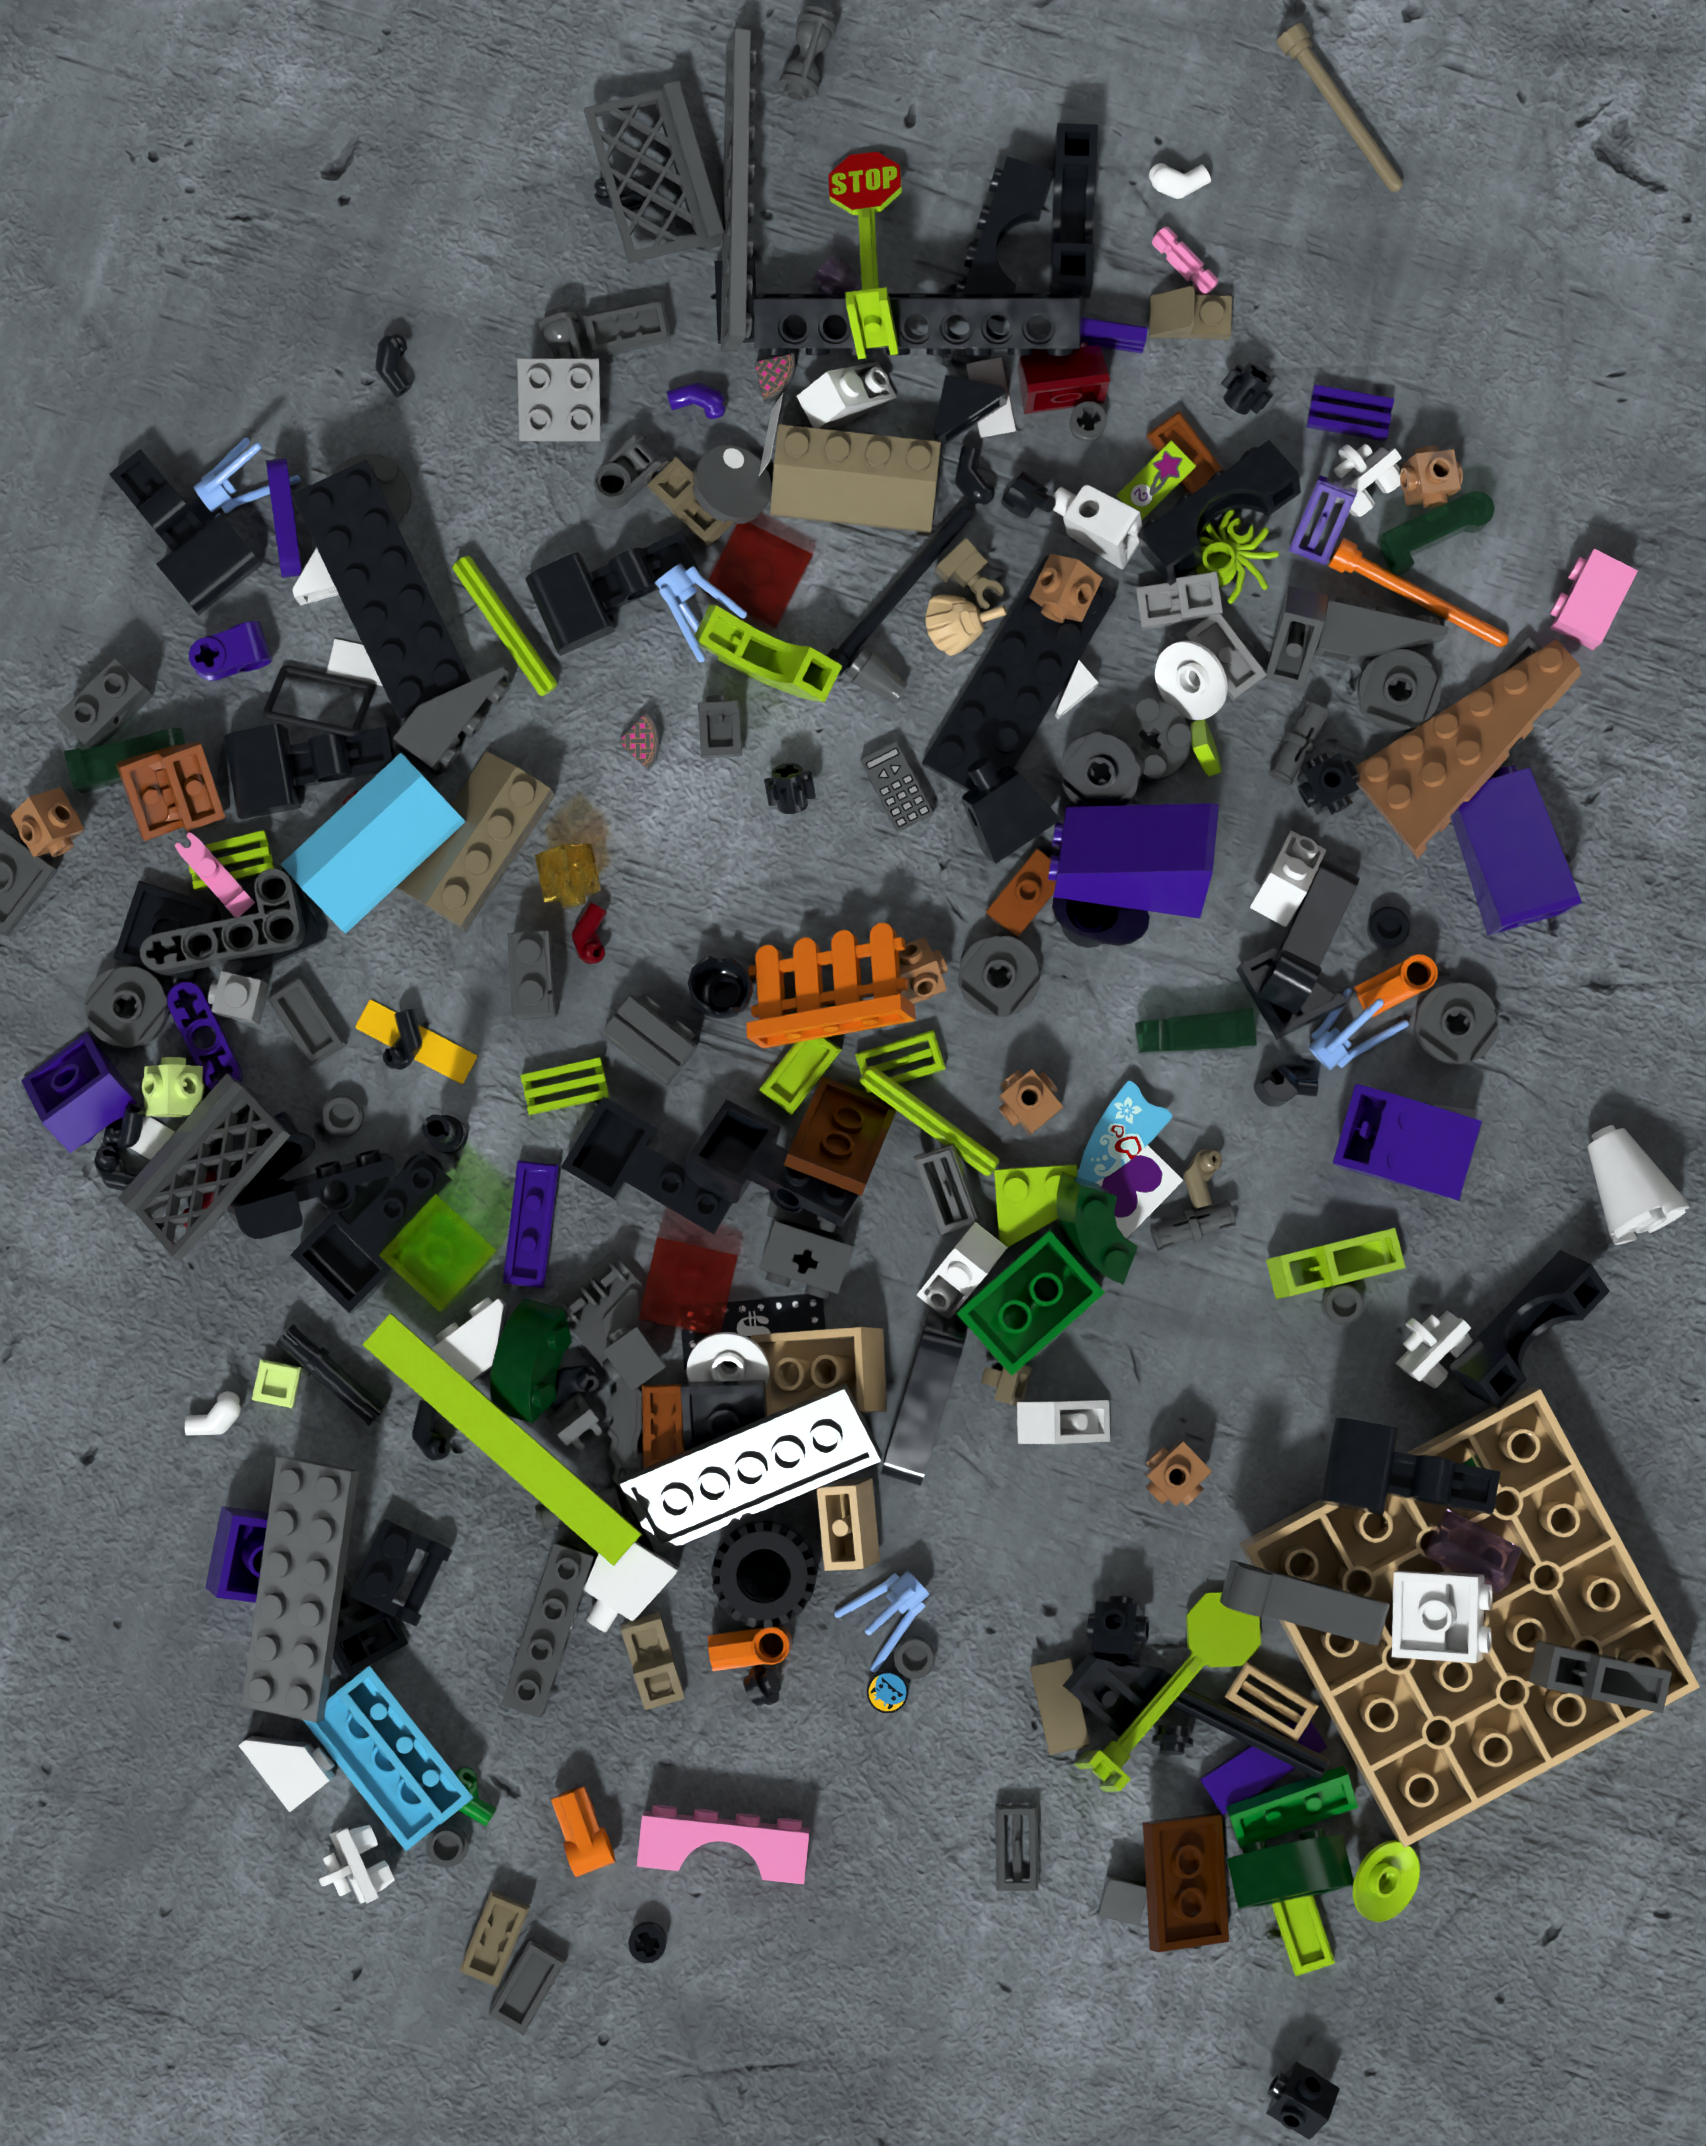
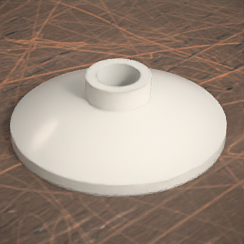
(1181, 687)
(707, 1359)

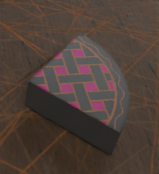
(775, 376)
(642, 742)

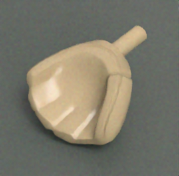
(956, 622)

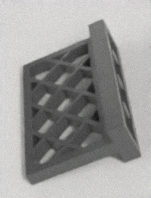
(687, 162)
(190, 1152)

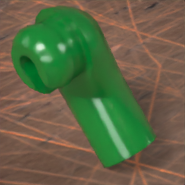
(476, 1807)

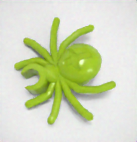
(1229, 553)

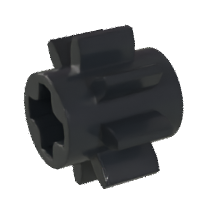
(1247, 389)
(789, 788)

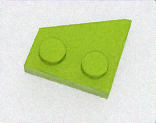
(1027, 1199)

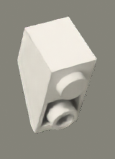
(845, 395)
(1288, 878)
(962, 1271)
(473, 1345)

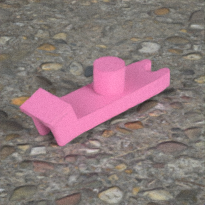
(215, 876)

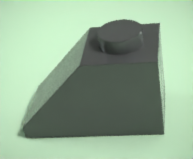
(1296, 636)

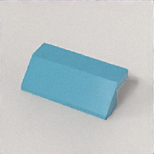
(372, 843)
(389, 1759)

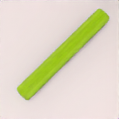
(504, 625)
(929, 1120)

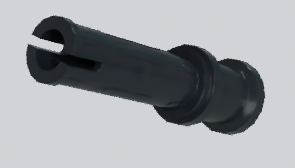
(454, 1138)

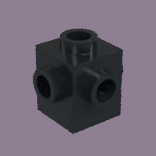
(1319, 795)
(1118, 1629)
(1301, 2100)

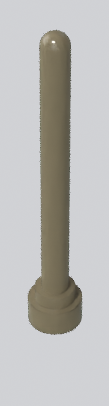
(1297, 45)

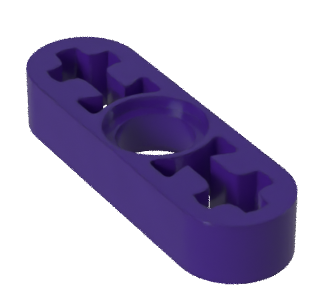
(284, 517)
(201, 1006)

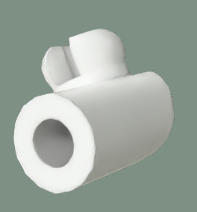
(1175, 183)

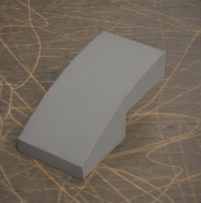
(1182, 602)

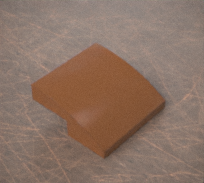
(170, 790)

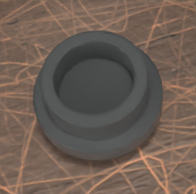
(447, 1845)

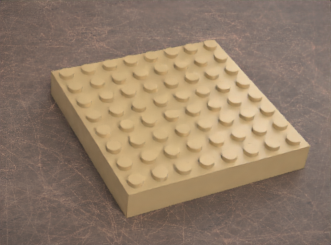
(1461, 1733)

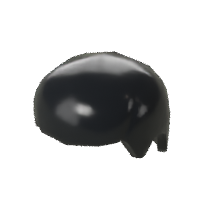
(720, 987)

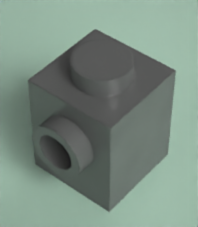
(631, 1357)

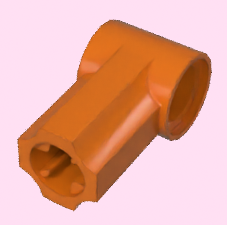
(1393, 984)
(744, 1648)
(586, 1842)

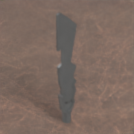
(624, 1404)

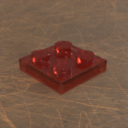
(760, 572)
(687, 1287)

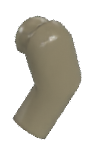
(1199, 1173)

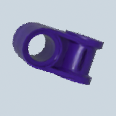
(235, 651)

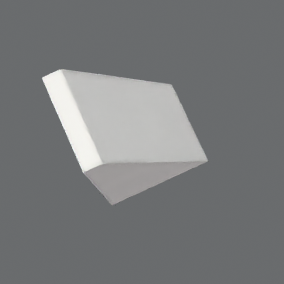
(1078, 688)

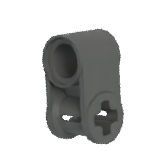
(632, 465)

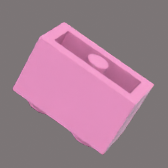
(1592, 599)

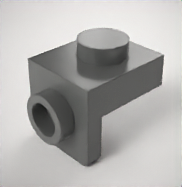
(719, 727)

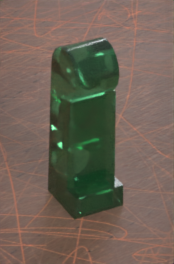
(1466, 514)
(97, 767)
(1197, 1033)

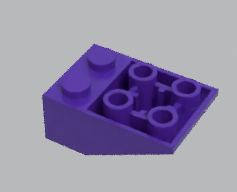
(1407, 1142)

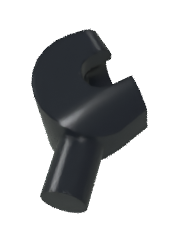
(1026, 495)
(1287, 1087)

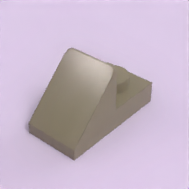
(1190, 316)

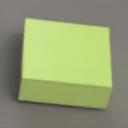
(277, 1383)

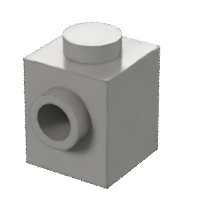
(238, 997)

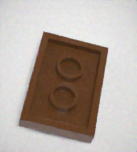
(841, 1136)
(1185, 1882)

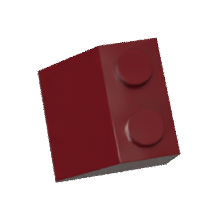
(1062, 381)

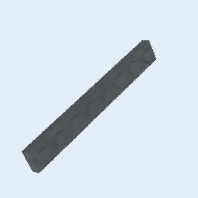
(738, 174)

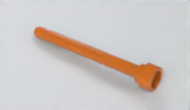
(1350, 559)

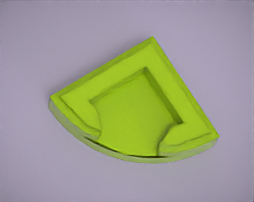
(1205, 747)

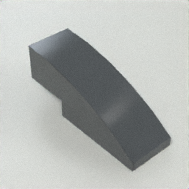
(1600, 1677)

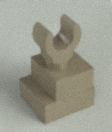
(964, 567)

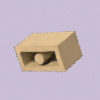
(848, 1524)

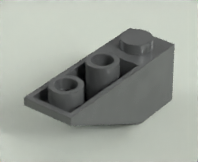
(1362, 634)
(444, 722)

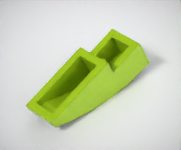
(1335, 1263)

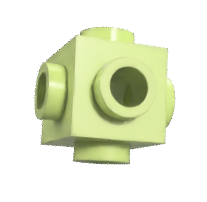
(172, 1088)

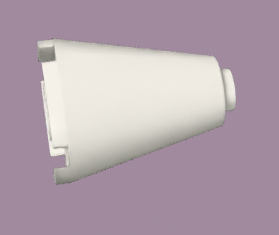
(1631, 1186)

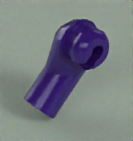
(700, 395)

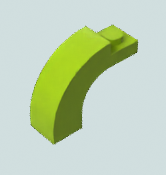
(765, 658)

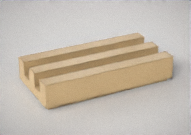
(1240, 1683)

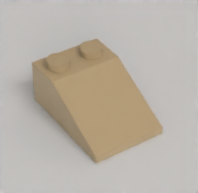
(820, 1360)

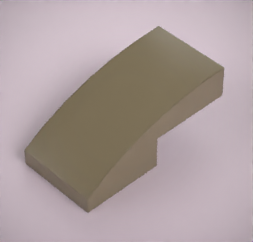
(675, 491)
(652, 1661)
(1058, 1708)

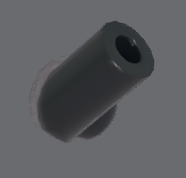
(387, 362)
(427, 1435)

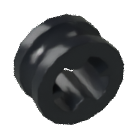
(654, 1930)

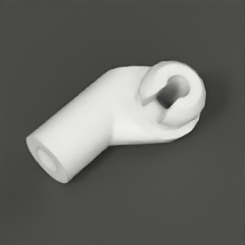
(218, 1419)

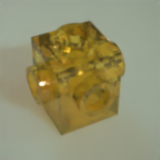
(568, 874)

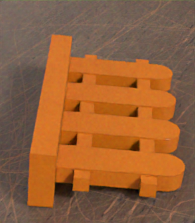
(850, 1010)

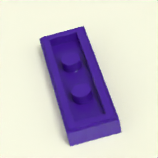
(531, 1224)
(1253, 1770)

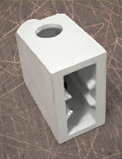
(1100, 523)
(627, 1585)

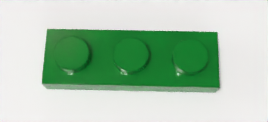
(1292, 1807)

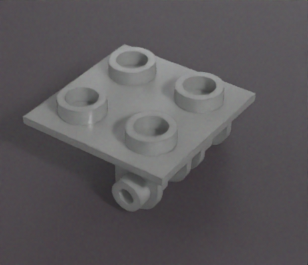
(559, 399)

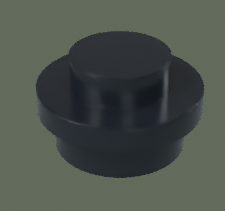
(762, 1685)
(1172, 1739)

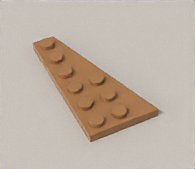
(1453, 754)

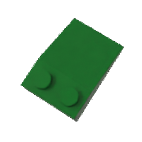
(1030, 1303)

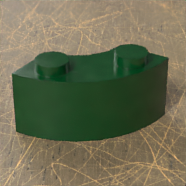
(1091, 1228)
(529, 1360)
(1290, 1870)

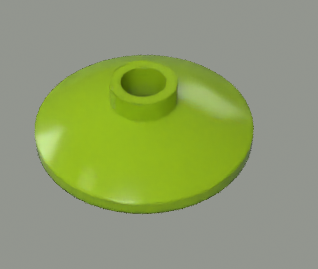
(1386, 1881)

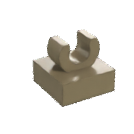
(1009, 1388)

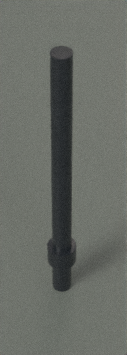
(900, 588)

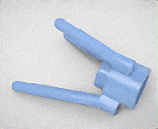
(216, 488)
(677, 588)
(1332, 1046)
(904, 1595)

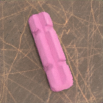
(1184, 261)

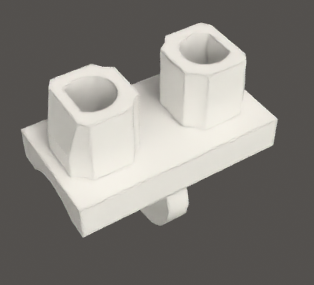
(1378, 467)
(1430, 1344)
(365, 1881)

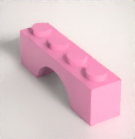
(671, 1837)

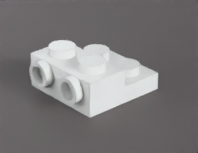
(1440, 1616)

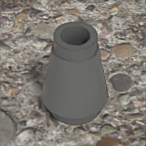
(875, 675)

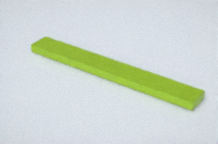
(502, 1439)

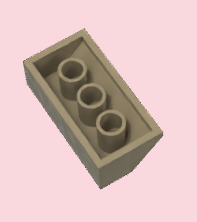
(854, 478)
(499, 813)

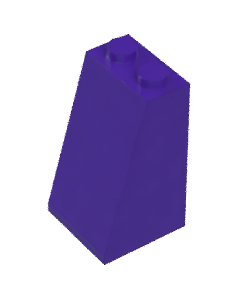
(1513, 853)
(1136, 856)

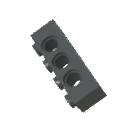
(548, 1629)

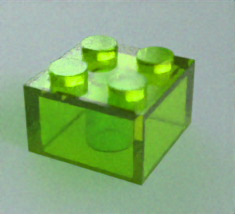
(439, 1253)

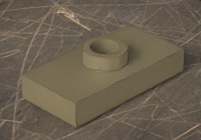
(494, 1938)

